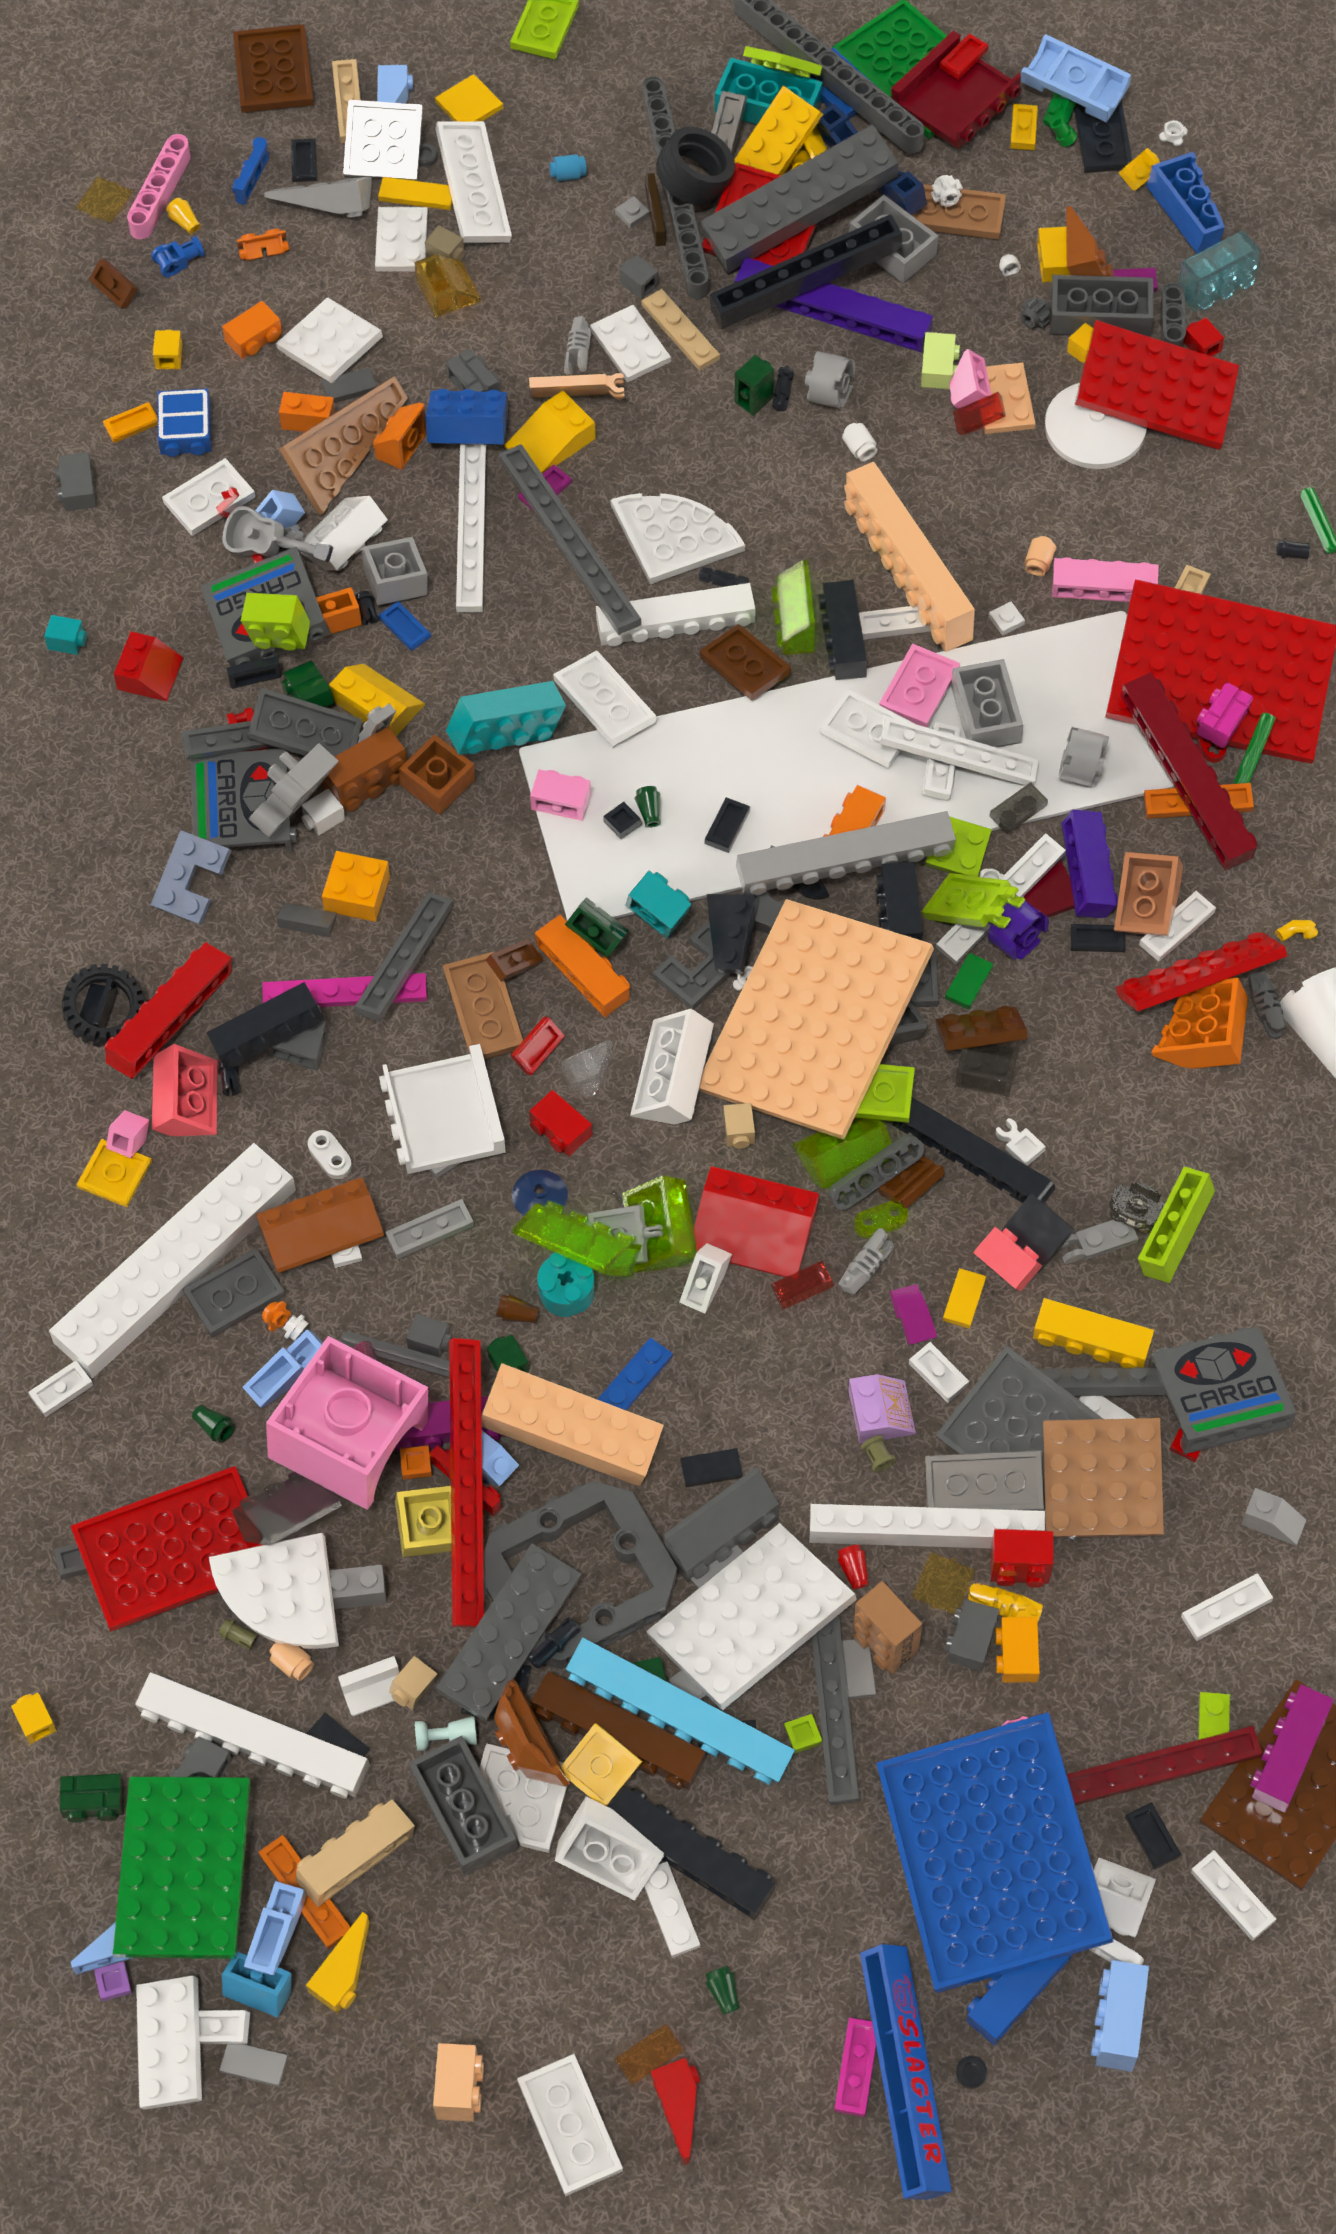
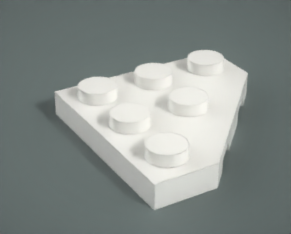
(527, 1804)

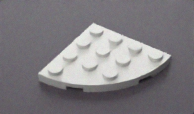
(674, 534)
(281, 1591)

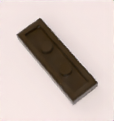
(655, 209)

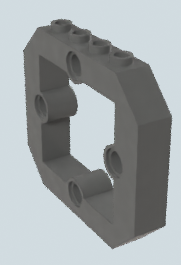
(631, 1526)

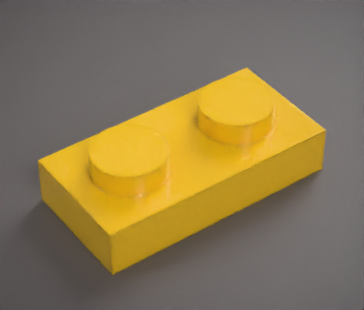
(1023, 127)

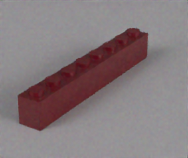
(1189, 771)

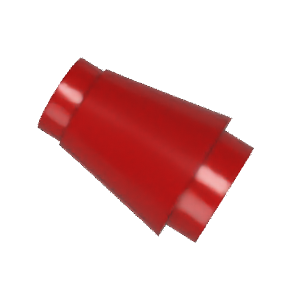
(854, 1566)

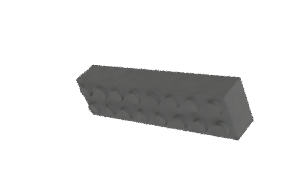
(800, 198)

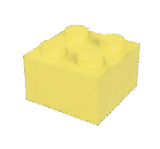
(424, 1521)

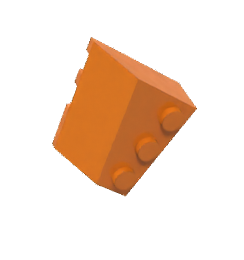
(1206, 1027)

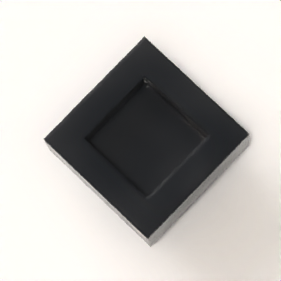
(622, 820)

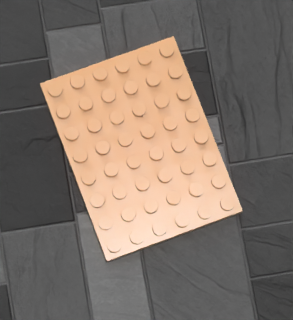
(815, 1018)

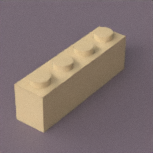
(354, 1852)

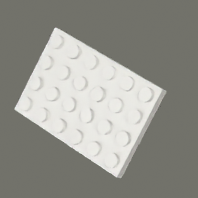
(751, 1616)

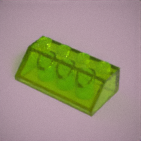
(579, 1239)

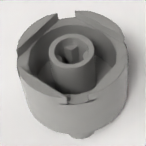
(830, 379)
(1083, 756)

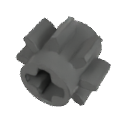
(1035, 312)

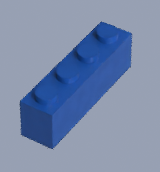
(1010, 1997)

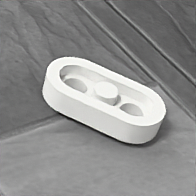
(328, 1153)

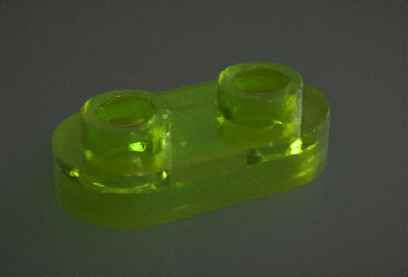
(881, 1218)

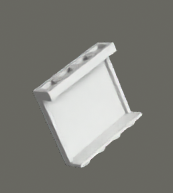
(443, 1112)

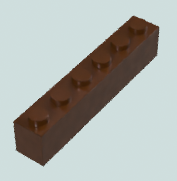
(580, 1709)

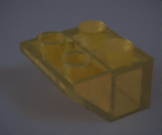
(445, 284)

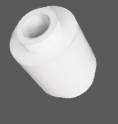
(859, 441)

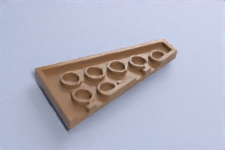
(336, 446)

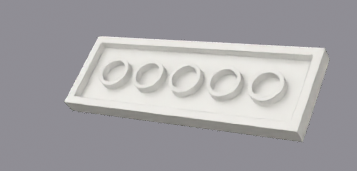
(473, 182)

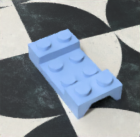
(1077, 77)

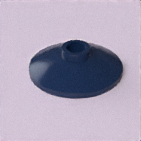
(525, 1197)

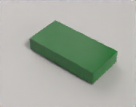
(969, 981)

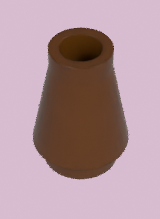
(515, 1309)

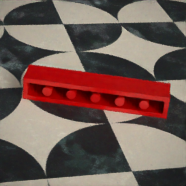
(168, 1010)

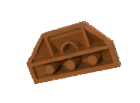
(525, 1738)

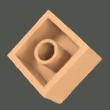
(456, 2082)

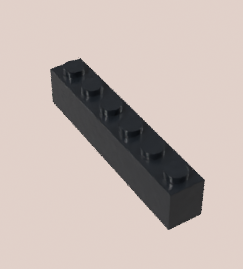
(696, 1856)

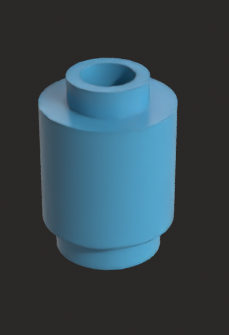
(568, 167)

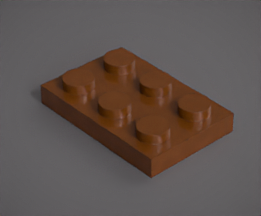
(745, 662)
(981, 1028)

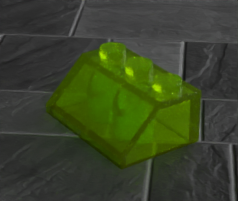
(794, 610)
(832, 1158)
(665, 1205)

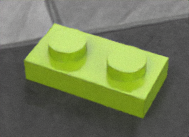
(1213, 1714)

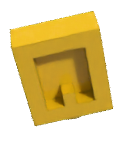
(1139, 169)

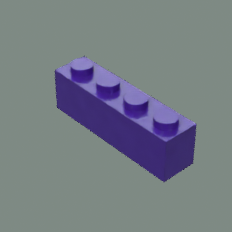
(1089, 864)

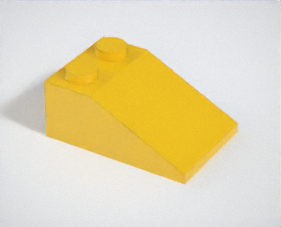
(554, 432)

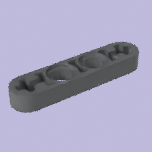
(873, 1167)

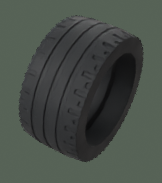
(703, 148)

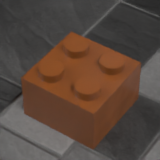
(437, 774)

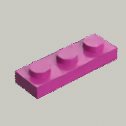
(856, 2068)

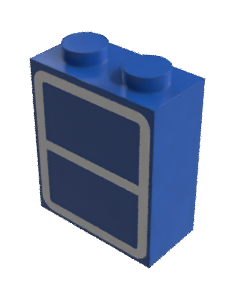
(184, 422)

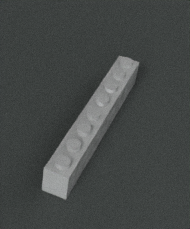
(845, 853)

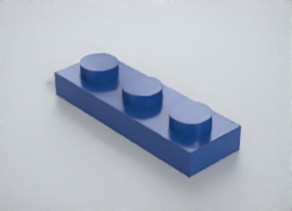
(636, 1375)

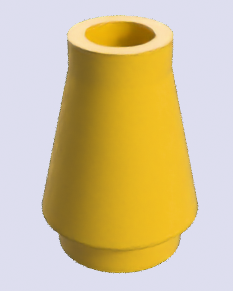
(182, 214)

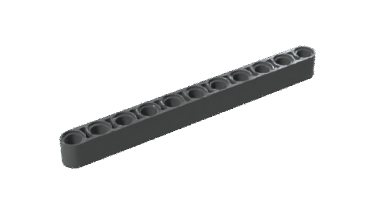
(835, 72)
(680, 213)

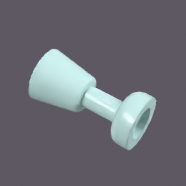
(463, 1727)

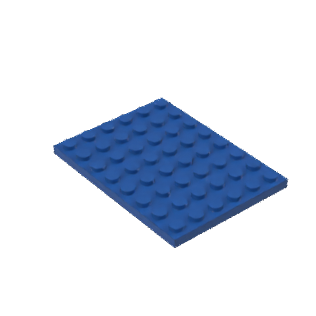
(993, 1853)

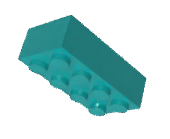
(762, 86)
(505, 717)

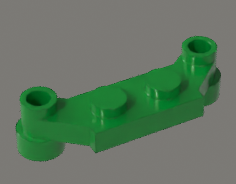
(1058, 117)

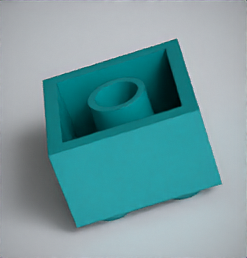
(658, 903)

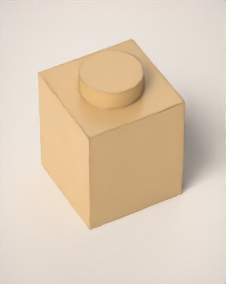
(739, 1125)
(412, 1683)

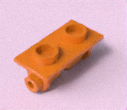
(270, 240)

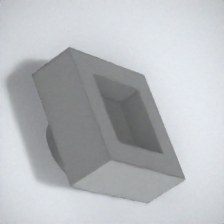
(632, 212)

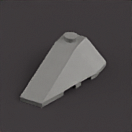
(340, 197)

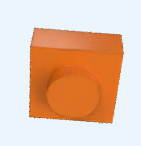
(415, 1462)

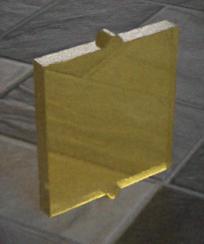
(104, 199)
(943, 1583)

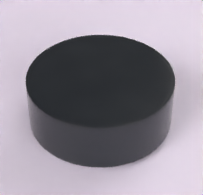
(971, 2072)

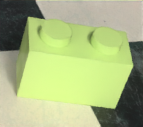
(938, 360)

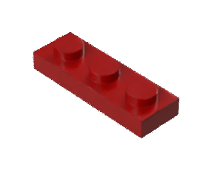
(490, 1497)

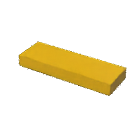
(415, 193)

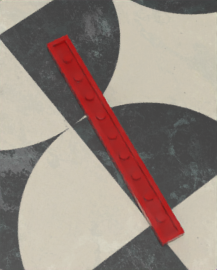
(466, 1483)

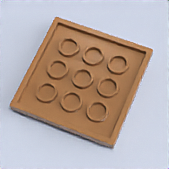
(1103, 1477)

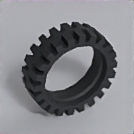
(98, 975)

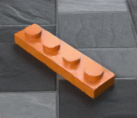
(1168, 803)
(326, 1918)

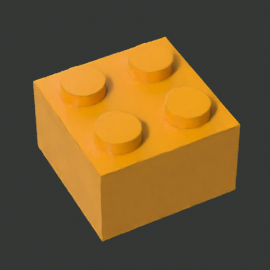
(356, 886)

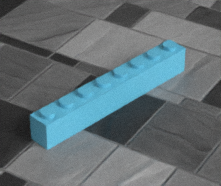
(680, 1711)

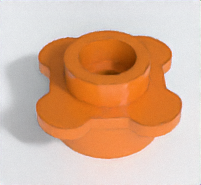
(276, 1315)

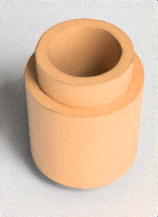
(1040, 556)
(291, 1660)

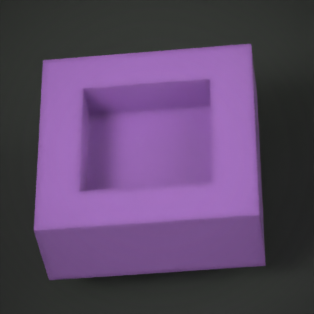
(112, 1981)

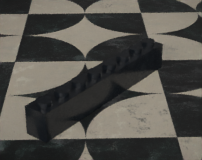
(806, 271)

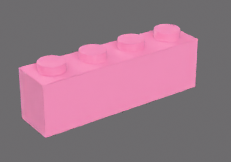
(1099, 579)

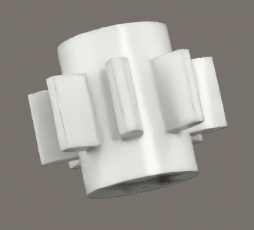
(946, 190)

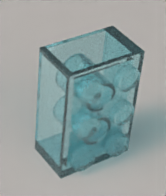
(1219, 271)

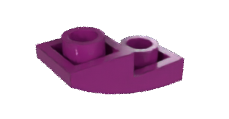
(914, 1314)

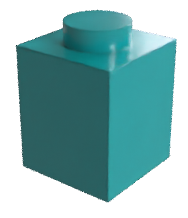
(65, 635)

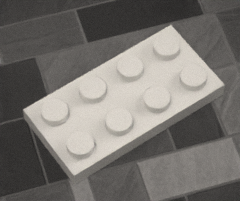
(604, 698)
(168, 2042)
(569, 2125)

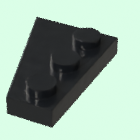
(731, 929)

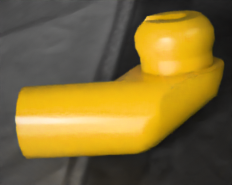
(1306, 927)

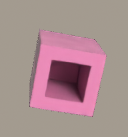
(127, 1134)

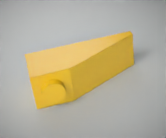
(339, 1973)

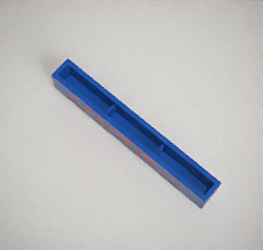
(905, 2072)

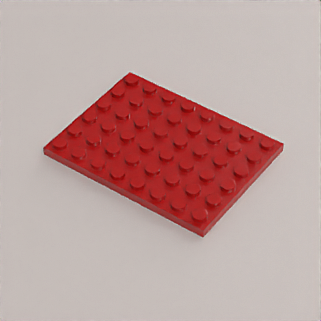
(1209, 641)

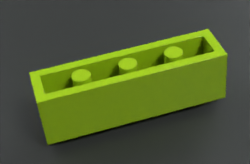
(1176, 1224)

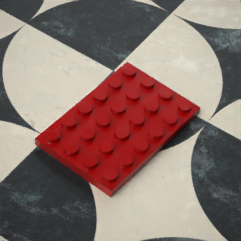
(1157, 384)
(160, 1547)

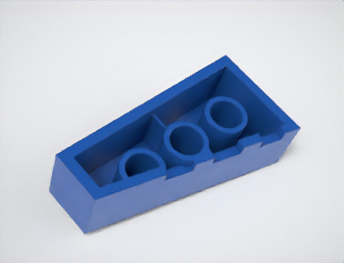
(1187, 200)

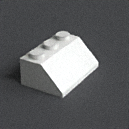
(346, 530)

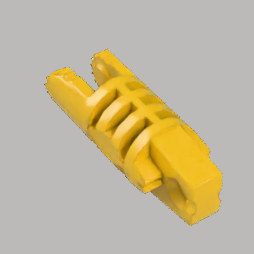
(1007, 1602)

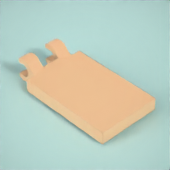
(578, 385)

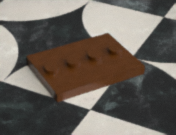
(273, 68)

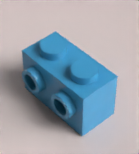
(256, 1988)

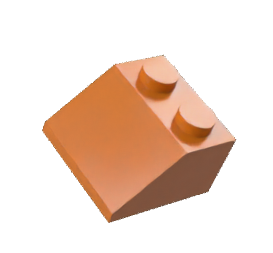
(401, 436)

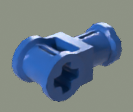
(176, 255)

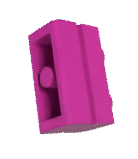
(1224, 714)

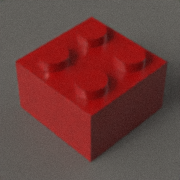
(1021, 1557)

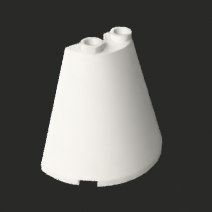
(1313, 1015)

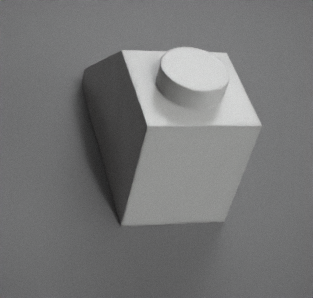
(1273, 1517)

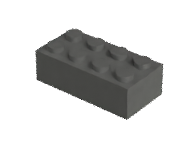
(1112, 300)
(463, 1805)

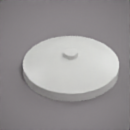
(1090, 436)

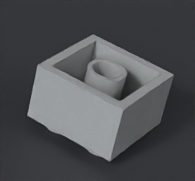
(394, 570)

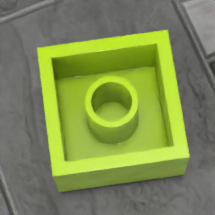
(275, 621)

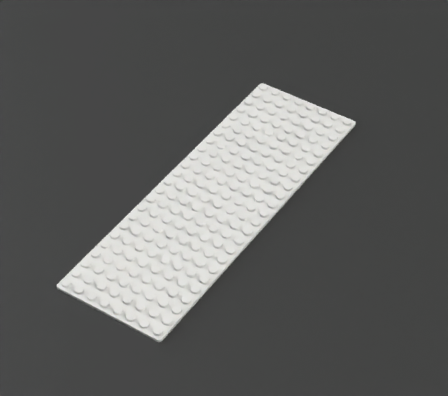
(797, 778)

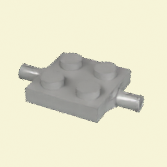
(630, 1221)

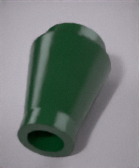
(648, 802)
(215, 1425)
(723, 1988)

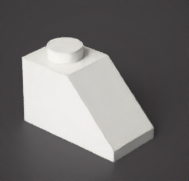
(705, 1277)

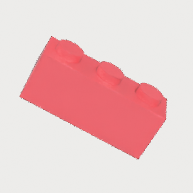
(184, 1093)

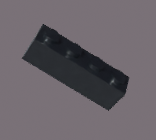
(844, 630)
(265, 1026)

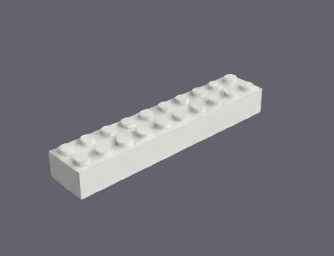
(172, 1260)

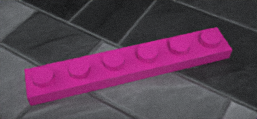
(347, 990)

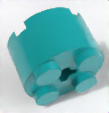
(565, 1286)

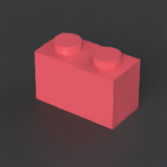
(1008, 1258)

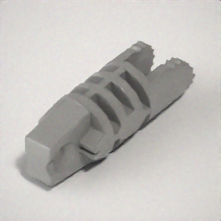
(577, 346)
(866, 1262)

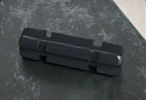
(782, 388)
(721, 577)

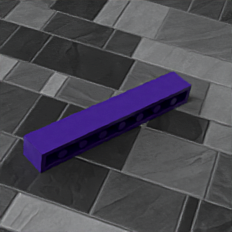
(854, 311)

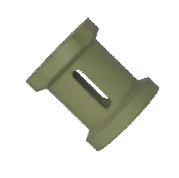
(878, 1453)

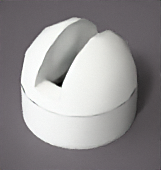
(1009, 262)

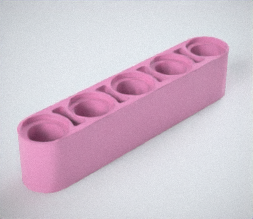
(159, 186)

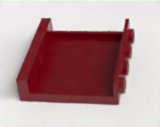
(954, 106)

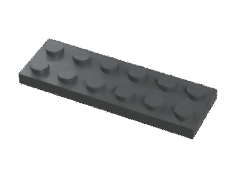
(508, 1632)

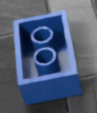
(467, 417)

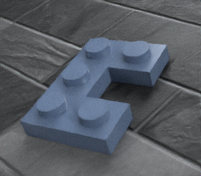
(173, 892)

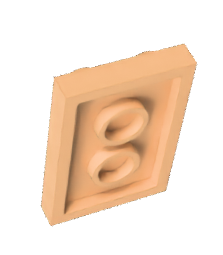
(1012, 385)

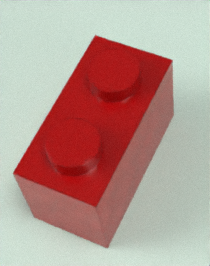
(560, 1123)

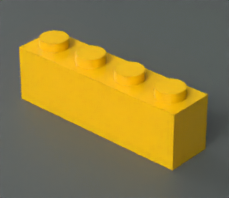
(1092, 1334)

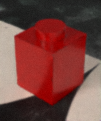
(1204, 338)

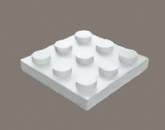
(383, 140)
(329, 340)

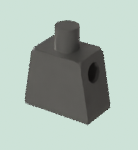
(303, 1048)

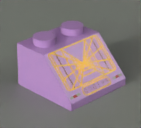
(880, 1407)

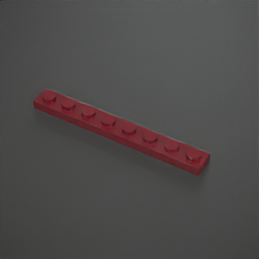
(1164, 1765)

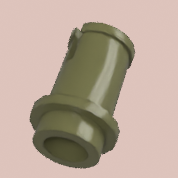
(237, 1634)

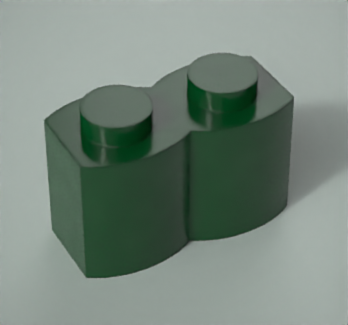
(307, 685)

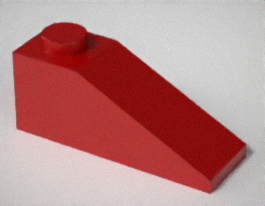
(677, 2095)

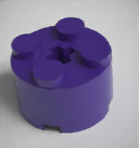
(1021, 932)

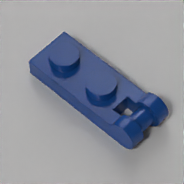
(251, 171)

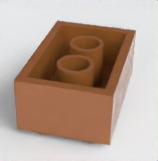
(366, 769)

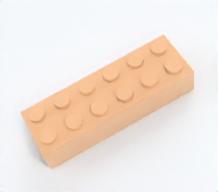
(571, 1425)

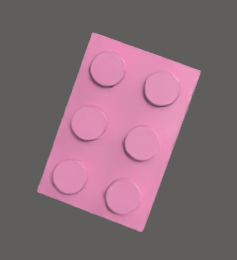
(919, 685)

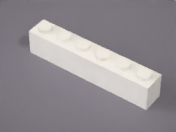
(684, 614)

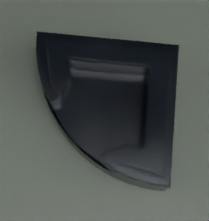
(815, 890)

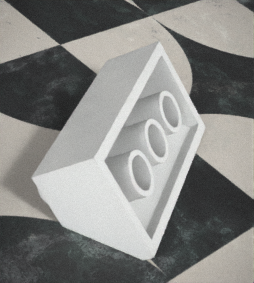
(672, 1067)

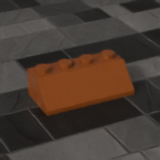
(319, 1225)

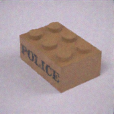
(886, 1628)

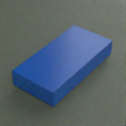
(404, 626)

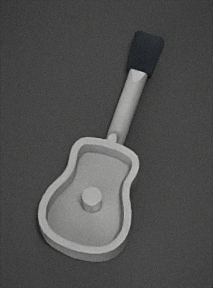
(252, 533)

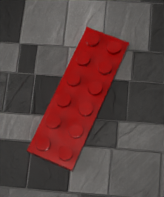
(1201, 971)

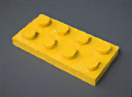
(779, 133)

